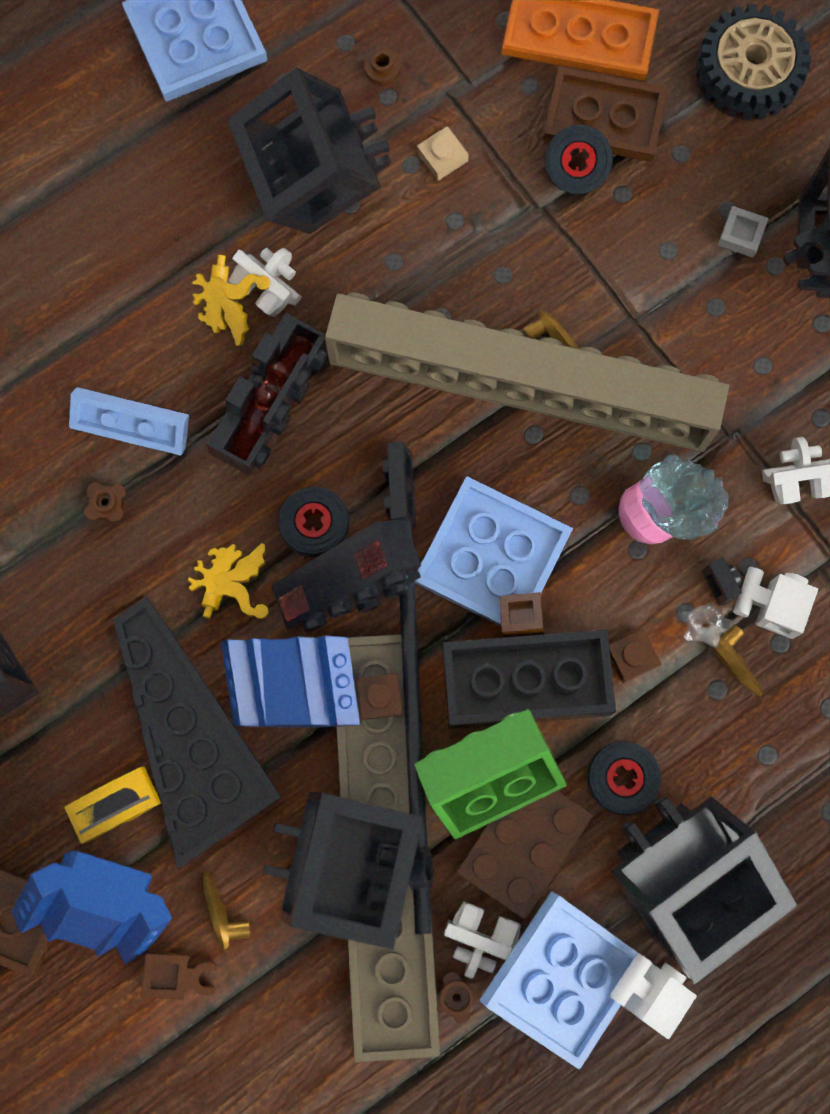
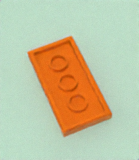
(583, 35)

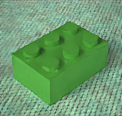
(490, 774)

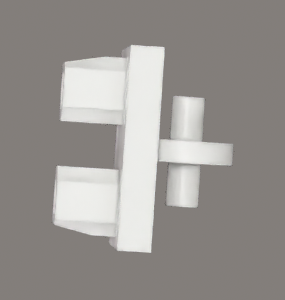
(279, 293)
(785, 479)
(464, 929)

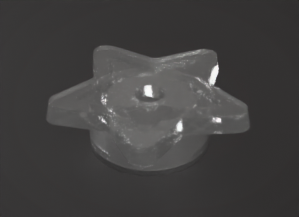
(700, 616)

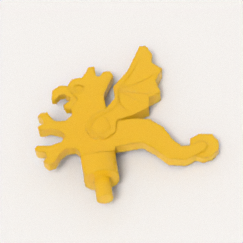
(219, 297)
(223, 581)

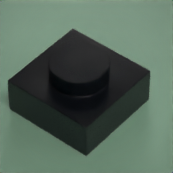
(723, 581)

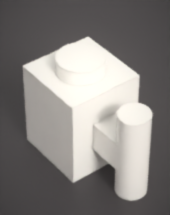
(783, 605)
(654, 994)

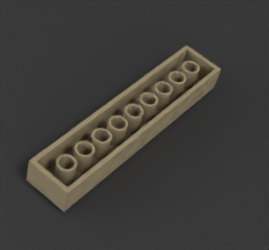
(525, 372)

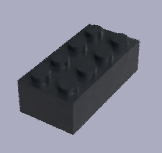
(547, 673)

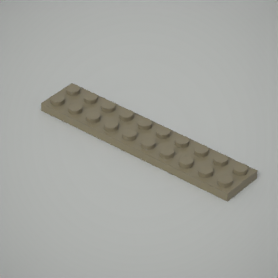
(389, 988)

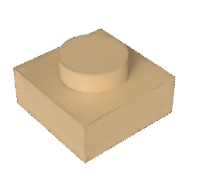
(442, 153)

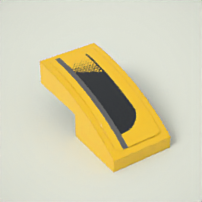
(112, 805)

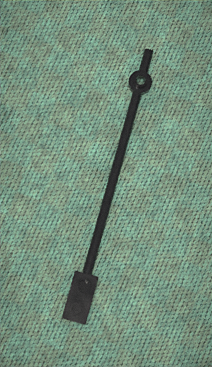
(401, 505)

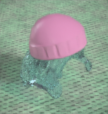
(673, 502)

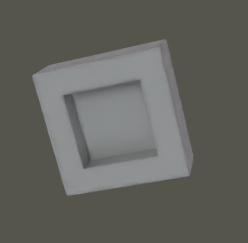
(742, 231)

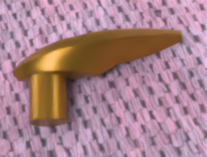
(549, 325)
(733, 661)
(222, 929)

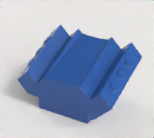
(290, 682)
(93, 905)

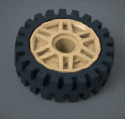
(755, 37)

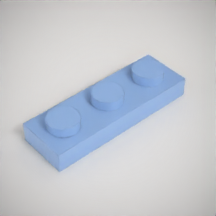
(128, 421)

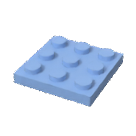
(194, 41)
(490, 550)
(561, 980)

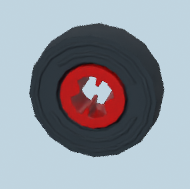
(598, 162)
(293, 521)
(628, 757)

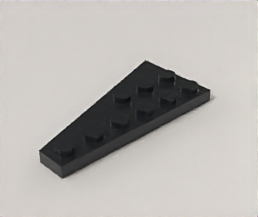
(195, 753)

